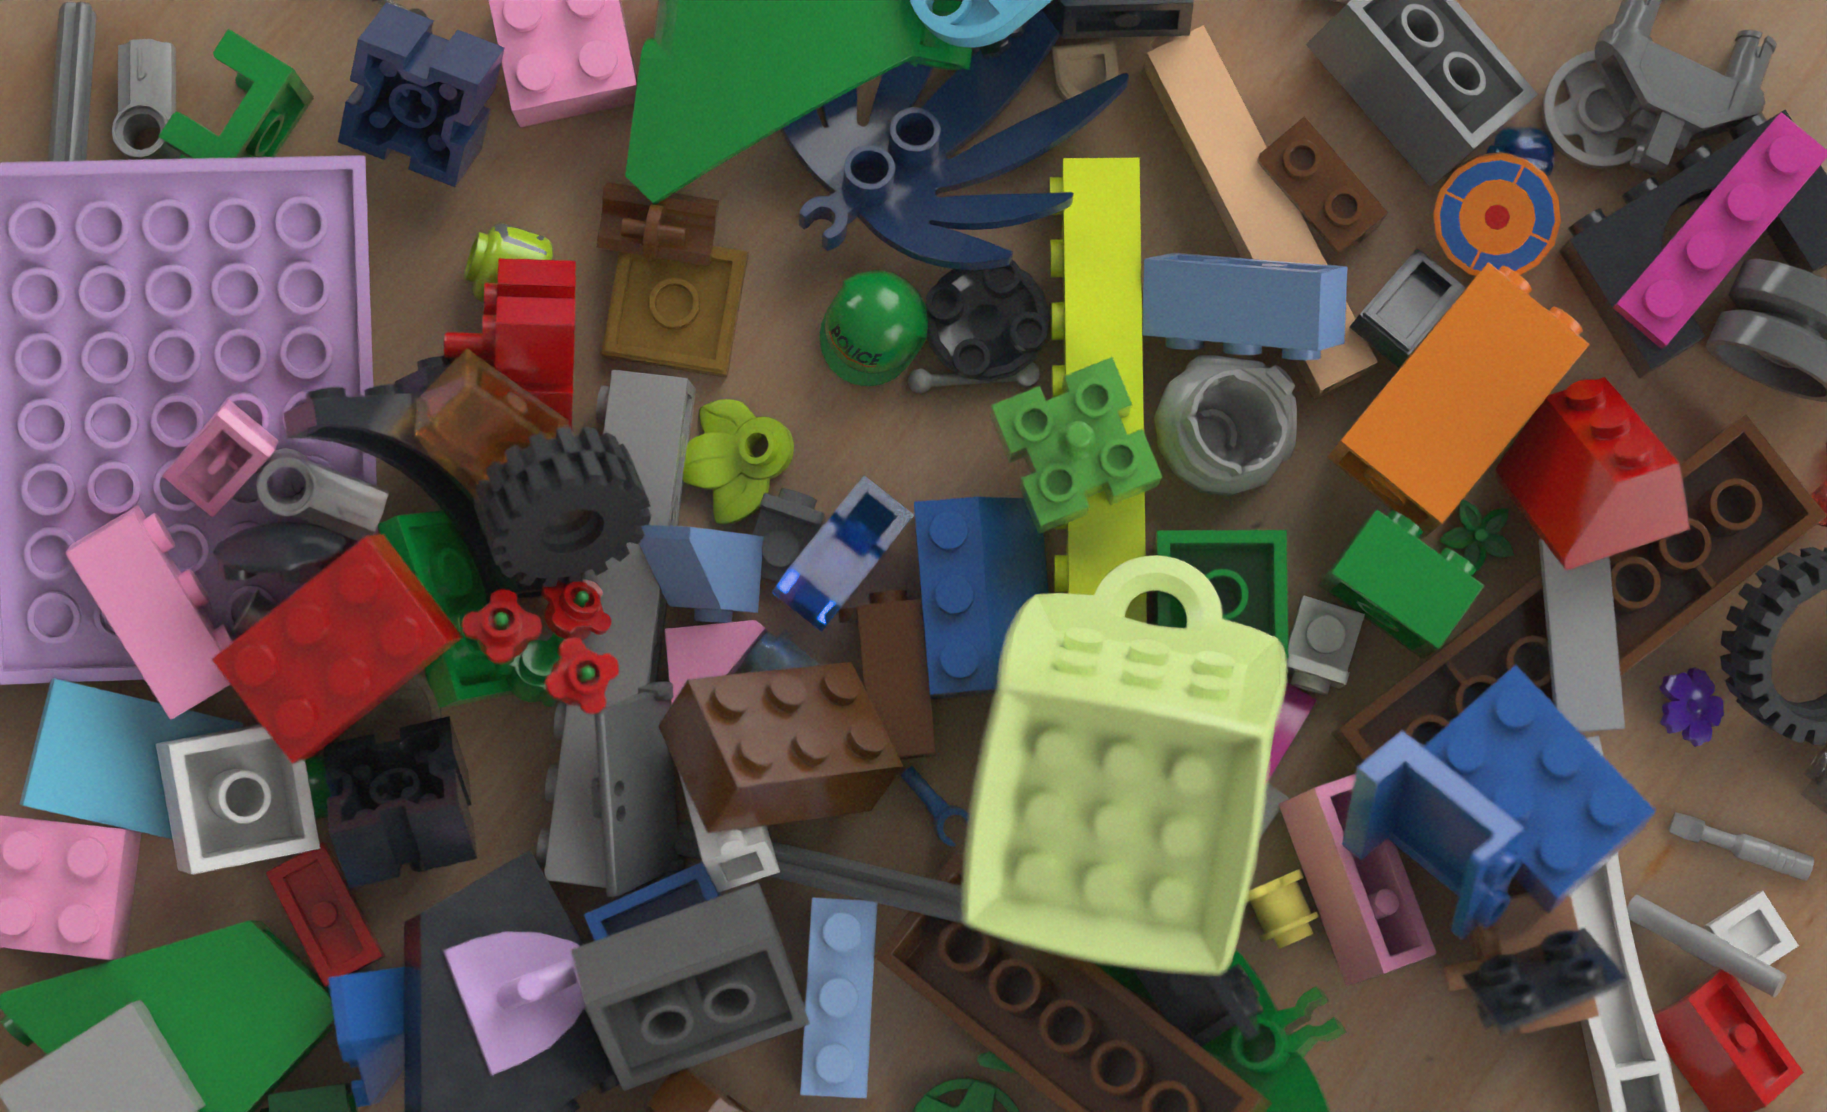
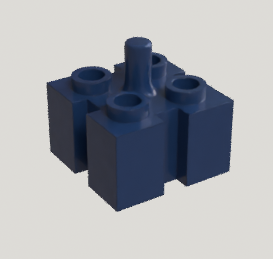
(420, 94)

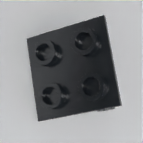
(1542, 980)

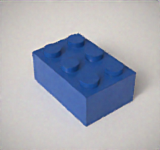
(1547, 780)

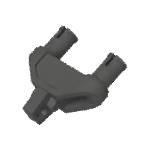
(1671, 95)

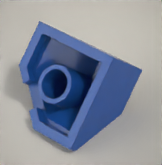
(370, 1029)

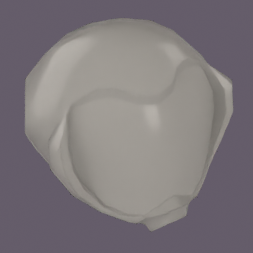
(1255, 412)

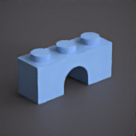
(839, 998)

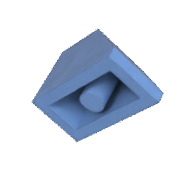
(705, 569)

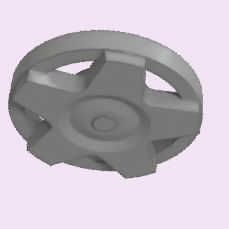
(1587, 114)

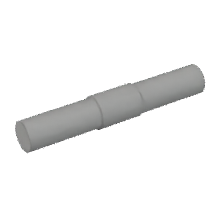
(1706, 946)

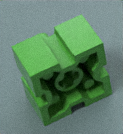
(1075, 445)

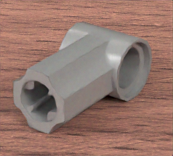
(145, 96)
(326, 498)

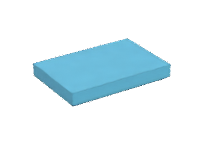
(101, 757)

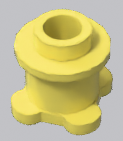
(1282, 910)

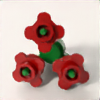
(554, 667)

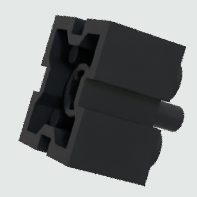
(399, 802)

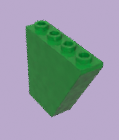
(226, 1002)

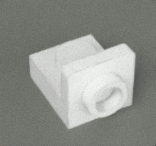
(1322, 645)

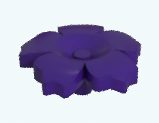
(1691, 706)

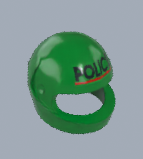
(874, 327)

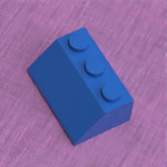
(975, 574)

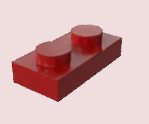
(325, 914)

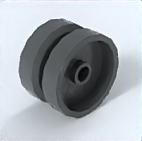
(1778, 329)

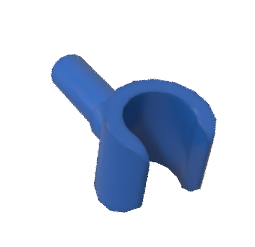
(935, 804)

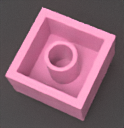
(564, 57)
(66, 887)

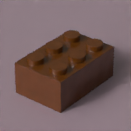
(779, 746)

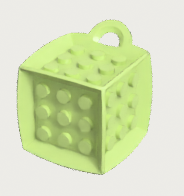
(1124, 776)

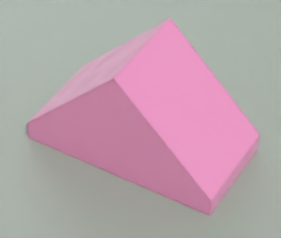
(221, 458)
(709, 650)

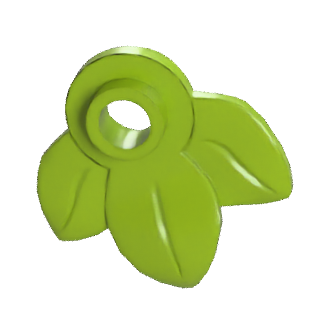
(725, 458)

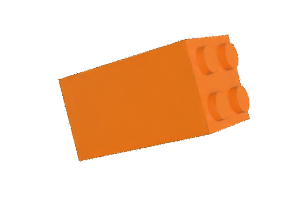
(1460, 398)

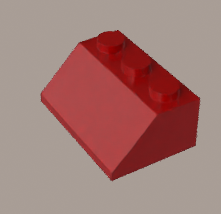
(1593, 476)

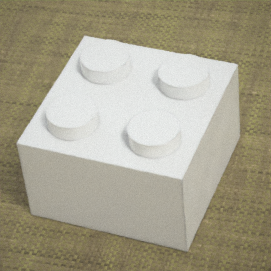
(234, 799)

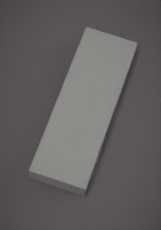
(1582, 643)

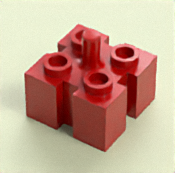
(528, 329)

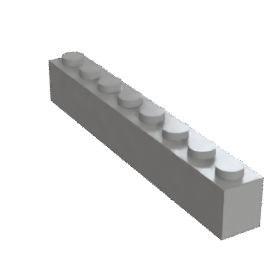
(654, 424)

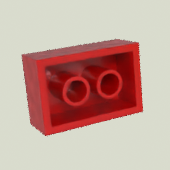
(336, 648)

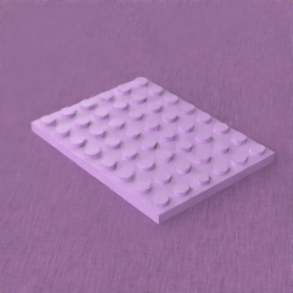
(123, 329)

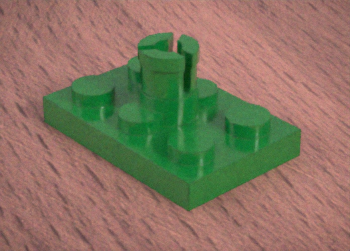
(449, 574)

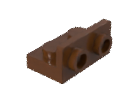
(1322, 186)

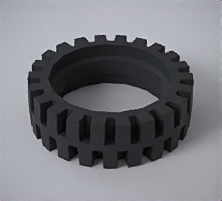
(1755, 638)

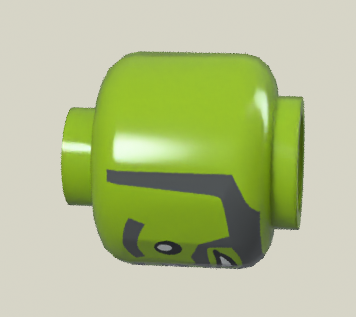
(501, 242)

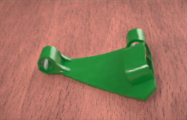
(747, 68)

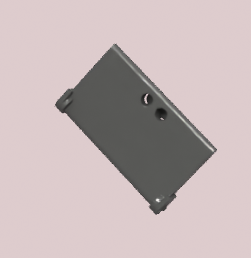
(636, 790)

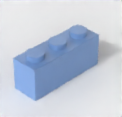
(1244, 304)

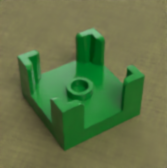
(261, 121)

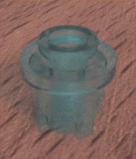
(777, 654)

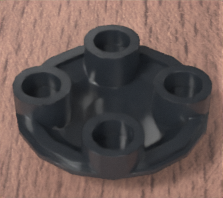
(987, 321)
(278, 547)

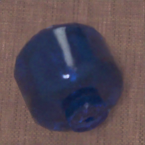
(1527, 144)

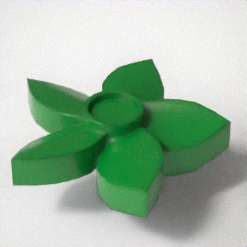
(1479, 534)

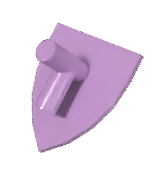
(516, 993)

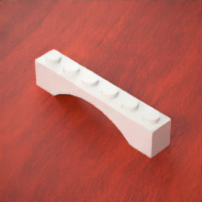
(1624, 1041)

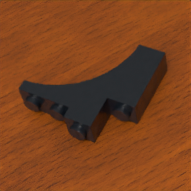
(385, 428)

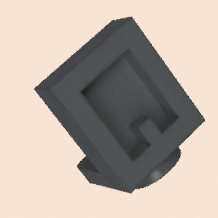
(787, 528)

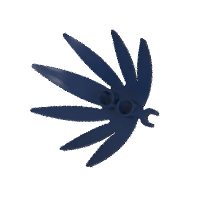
(900, 160)

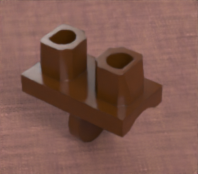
(674, 229)

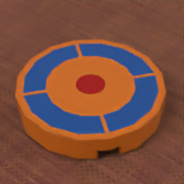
(1497, 213)

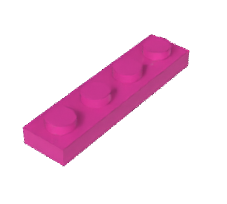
(1721, 230)

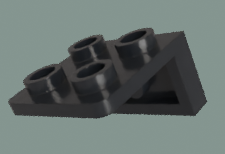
(1205, 1003)

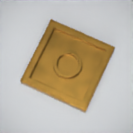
(676, 311)

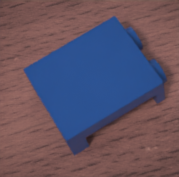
(1439, 824)

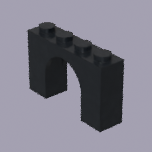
(1616, 249)

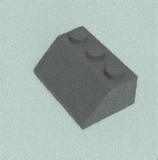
(1422, 77)
(689, 987)

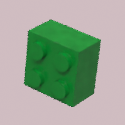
(1244, 569)
(1403, 582)

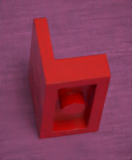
(1726, 1046)

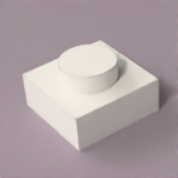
(1754, 929)

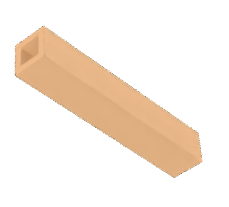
(1251, 205)

